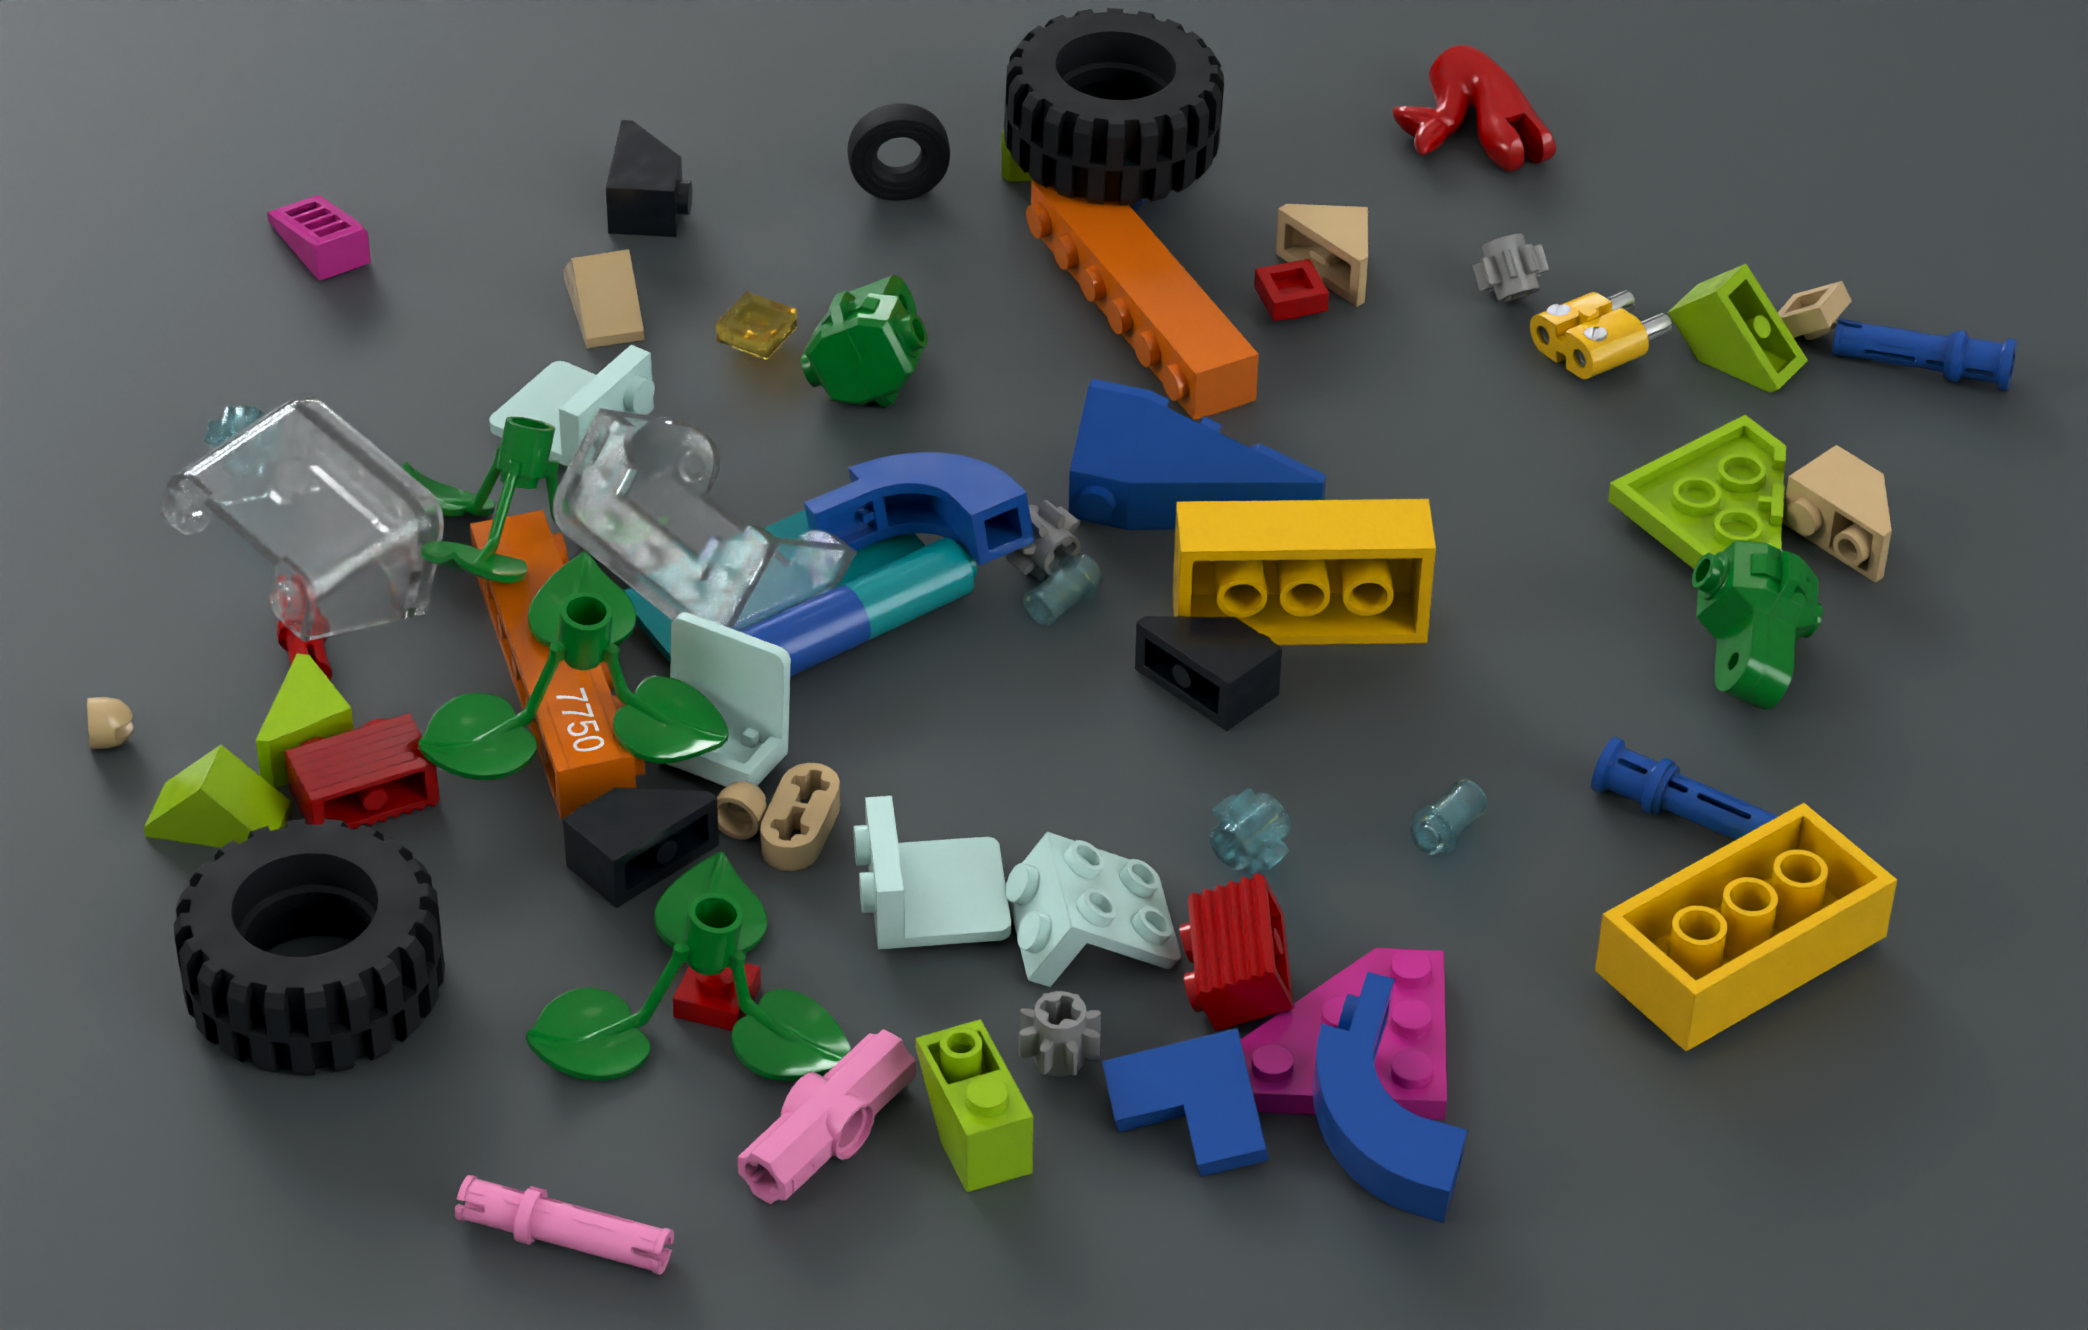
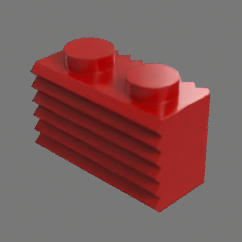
(362, 774)
(1237, 953)

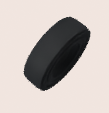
(895, 122)

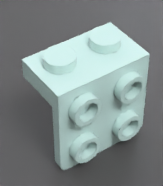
(572, 396)
(746, 685)
(929, 888)
(1083, 895)

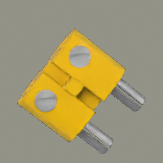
(1595, 332)

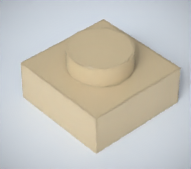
(1815, 310)

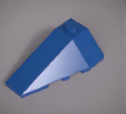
(1143, 458)

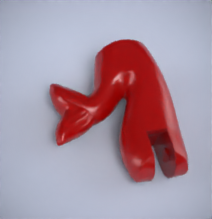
(1504, 115)

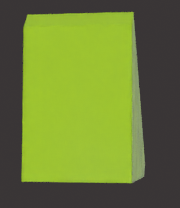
(302, 710)
(216, 803)

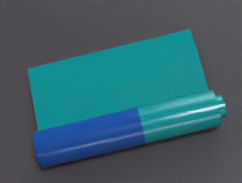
(878, 593)

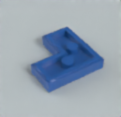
(1195, 1080)

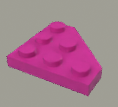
(1410, 1054)

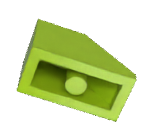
(1738, 330)

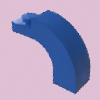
(928, 495)
(1371, 1136)

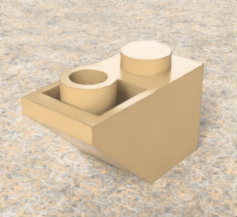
(1842, 510)

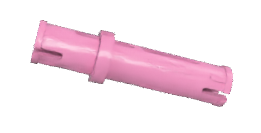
(536, 1217)

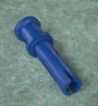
(1953, 355)
(1662, 787)

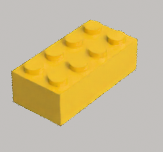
(1309, 568)
(1744, 926)

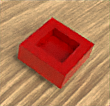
(1291, 290)
(713, 998)

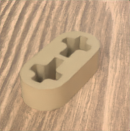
(812, 819)

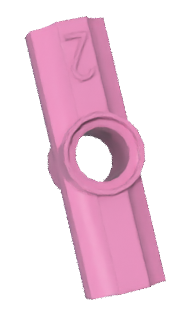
(826, 1116)

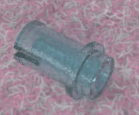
(1074, 580)
(1438, 826)

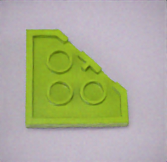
(1709, 492)

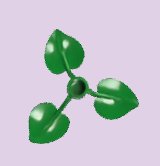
(523, 461)
(583, 623)
(711, 925)

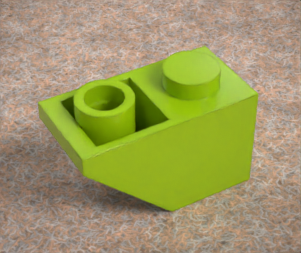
(976, 1106)

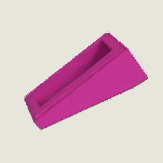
(322, 236)

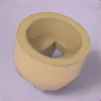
(108, 722)
(741, 810)

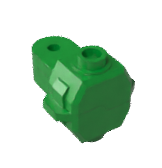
(866, 344)
(1757, 609)

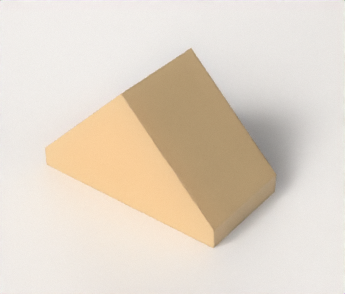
(1333, 241)
(605, 298)

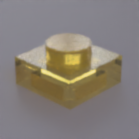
(756, 325)

